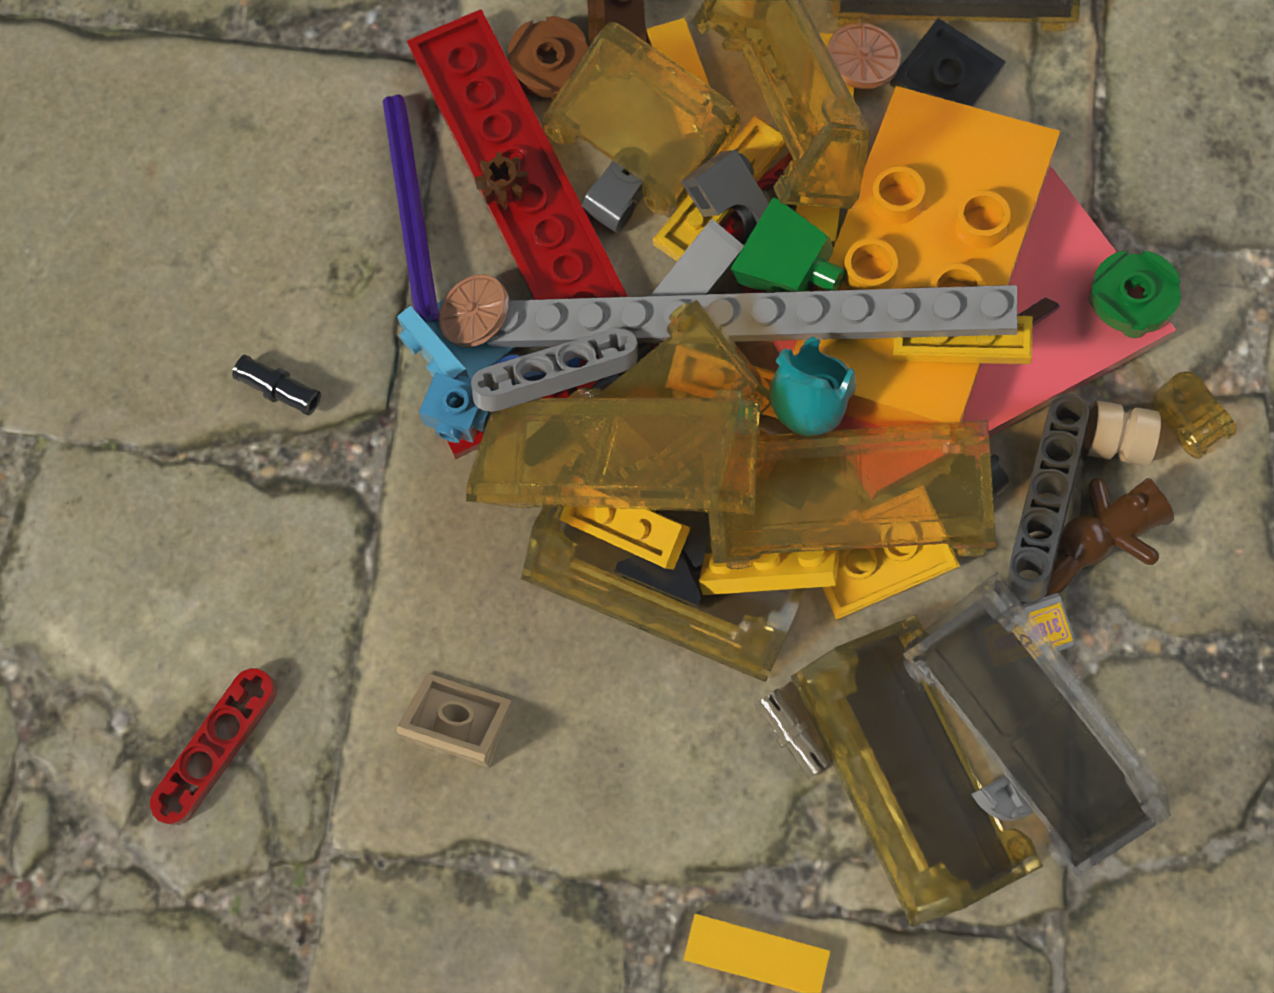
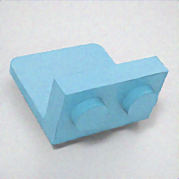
(441, 353)

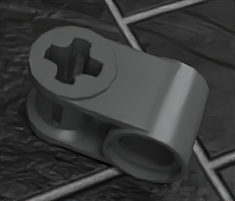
(613, 197)

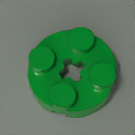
(1133, 315)

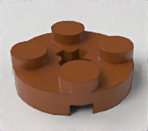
(543, 37)

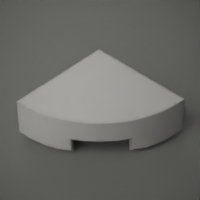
(1002, 800)

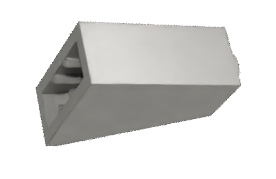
(704, 265)

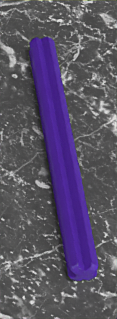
(410, 208)

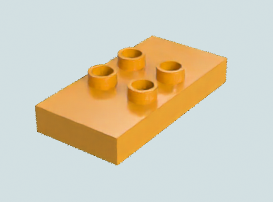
(935, 209)

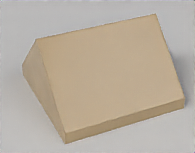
(455, 720)

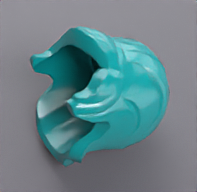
(811, 390)

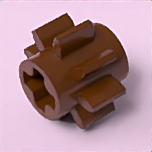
(501, 170)

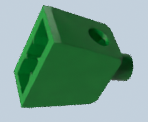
(787, 254)

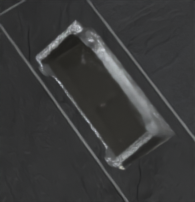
(1040, 725)

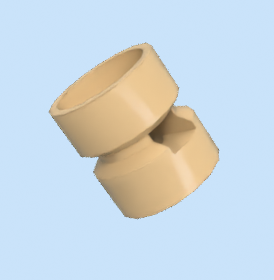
(1129, 434)

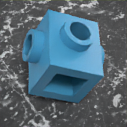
(452, 410)

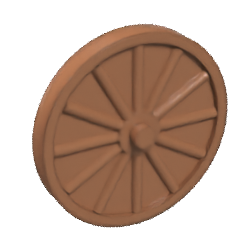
(864, 55)
(473, 311)

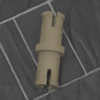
(793, 733)

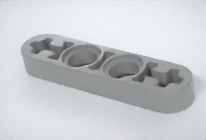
(558, 374)

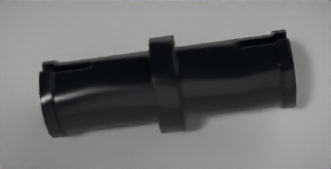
(276, 385)

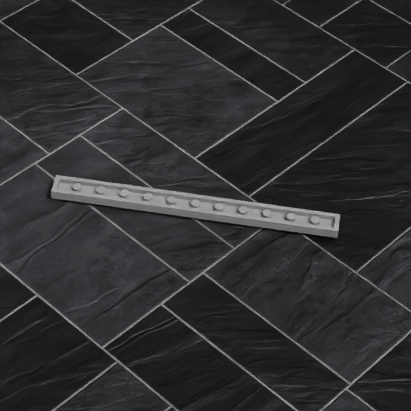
(772, 315)

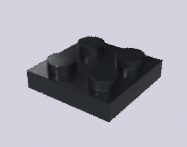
(949, 66)

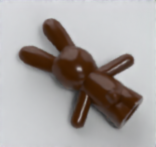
(1091, 539)

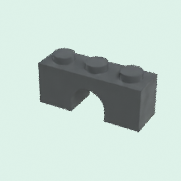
(728, 183)

